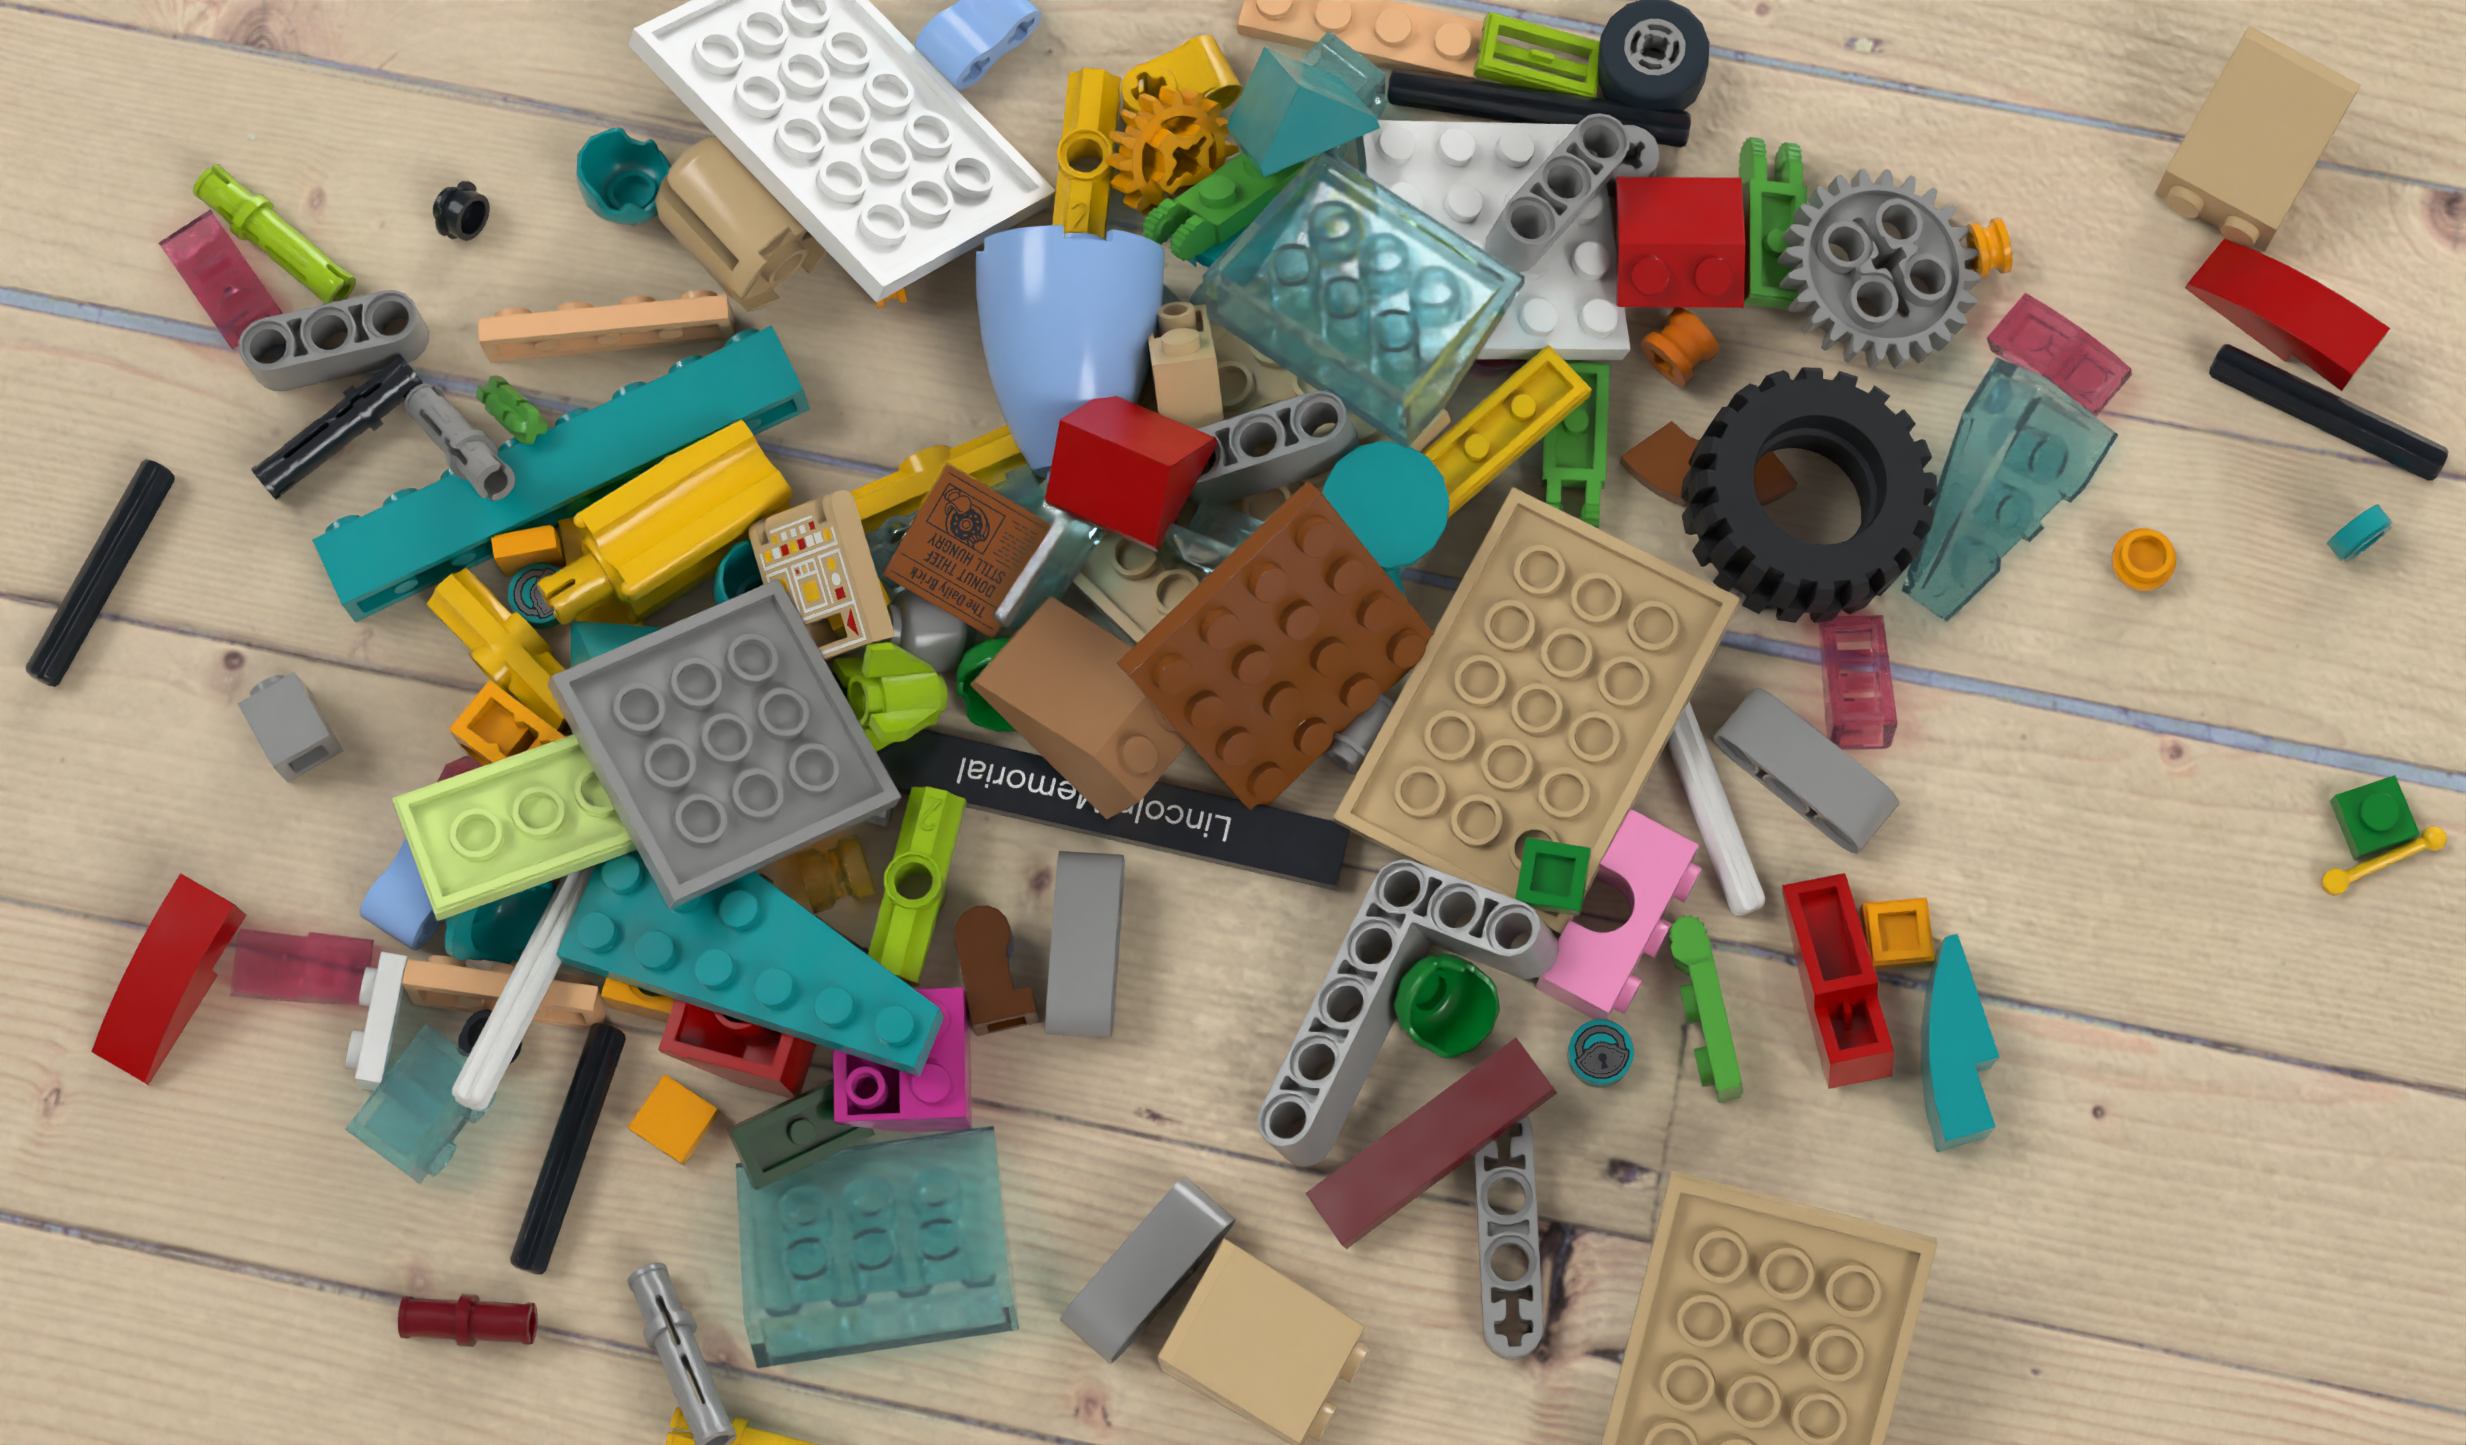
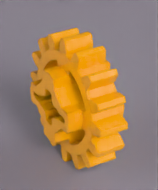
(1148, 147)

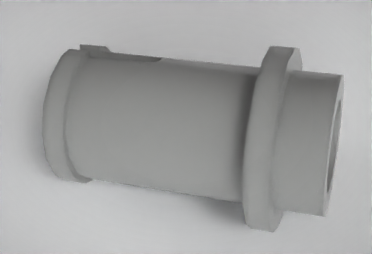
(1356, 740)

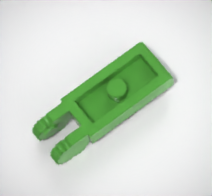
(1215, 207)
(1767, 216)
(1578, 445)
(1705, 1004)

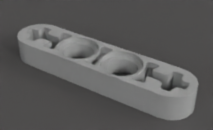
(1513, 1230)

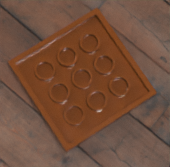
(1279, 649)

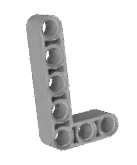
(1356, 980)

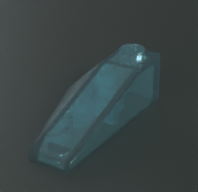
(2008, 466)

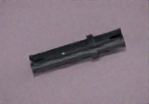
(337, 427)

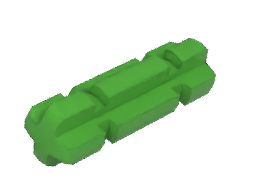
(511, 410)

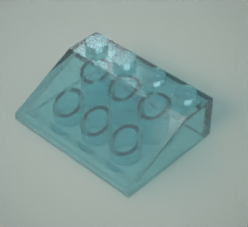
(1361, 295)
(877, 1250)

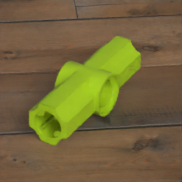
(925, 848)

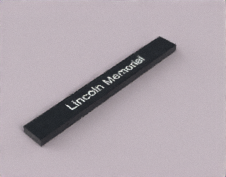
(1165, 819)

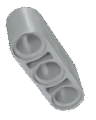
(1572, 173)
(308, 328)
(1293, 457)
(1806, 770)
(1085, 944)
(1147, 1270)

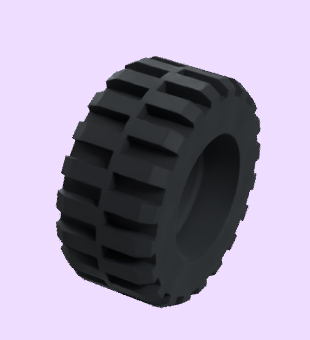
(1856, 435)

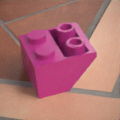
(902, 1102)

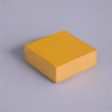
(527, 547)
(1898, 933)
(674, 1119)

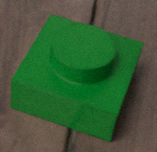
(2374, 817)
(1553, 876)

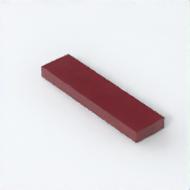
(1431, 1143)

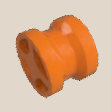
(1680, 346)

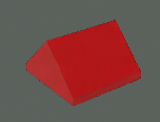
(1125, 468)

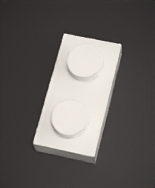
(383, 994)

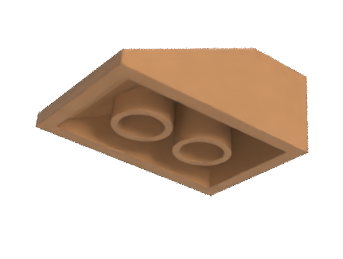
(1079, 708)

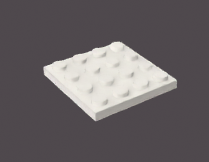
(1464, 181)

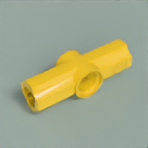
(1088, 119)
(904, 491)
(500, 644)

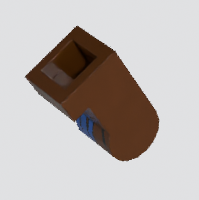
(984, 951)

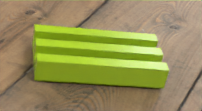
(1516, 75)

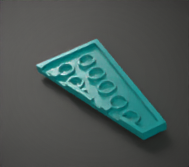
(749, 958)

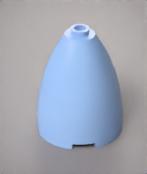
(1064, 325)

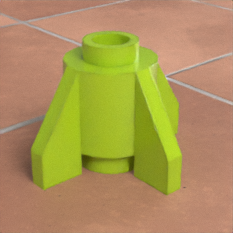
(891, 692)

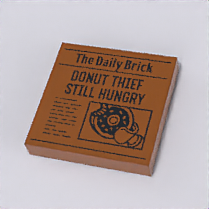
(966, 548)

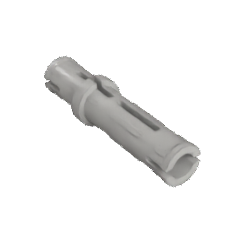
(467, 451)
(656, 1295)

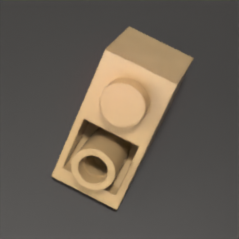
(1185, 366)

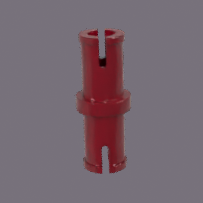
(467, 1320)

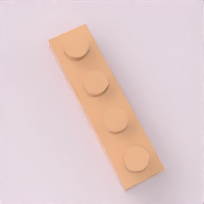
(1379, 30)
(589, 329)

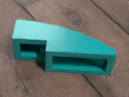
(1953, 1051)

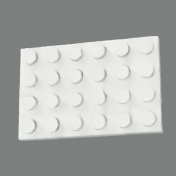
(846, 130)

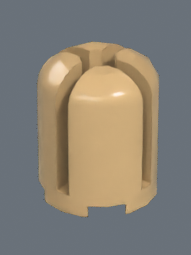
(733, 224)

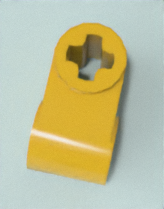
(1192, 65)

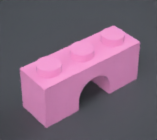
(1649, 869)

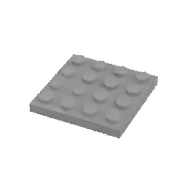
(723, 742)

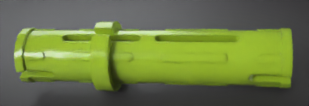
(254, 220)

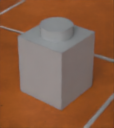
(289, 725)

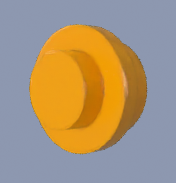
(2143, 559)

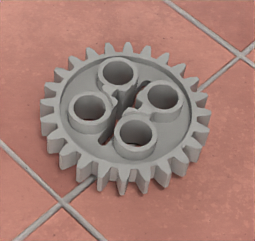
(1831, 286)

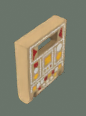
(825, 570)

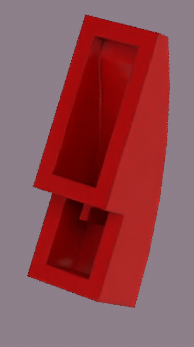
(2288, 311)
(166, 978)
(1838, 981)

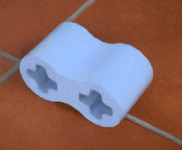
(974, 35)
(400, 903)

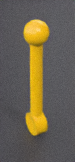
(2337, 881)

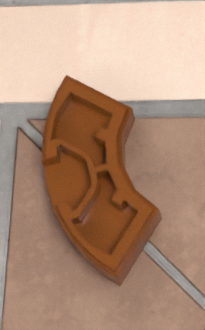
(1663, 462)

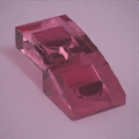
(219, 276)
(2061, 352)
(300, 968)

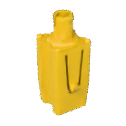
(668, 526)

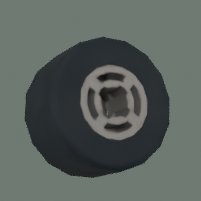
(1651, 78)

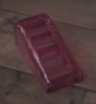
(1857, 721)

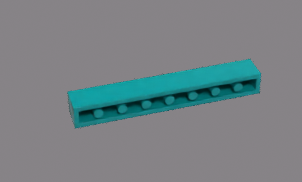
(587, 455)

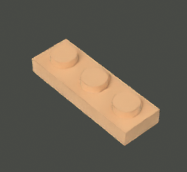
(453, 986)

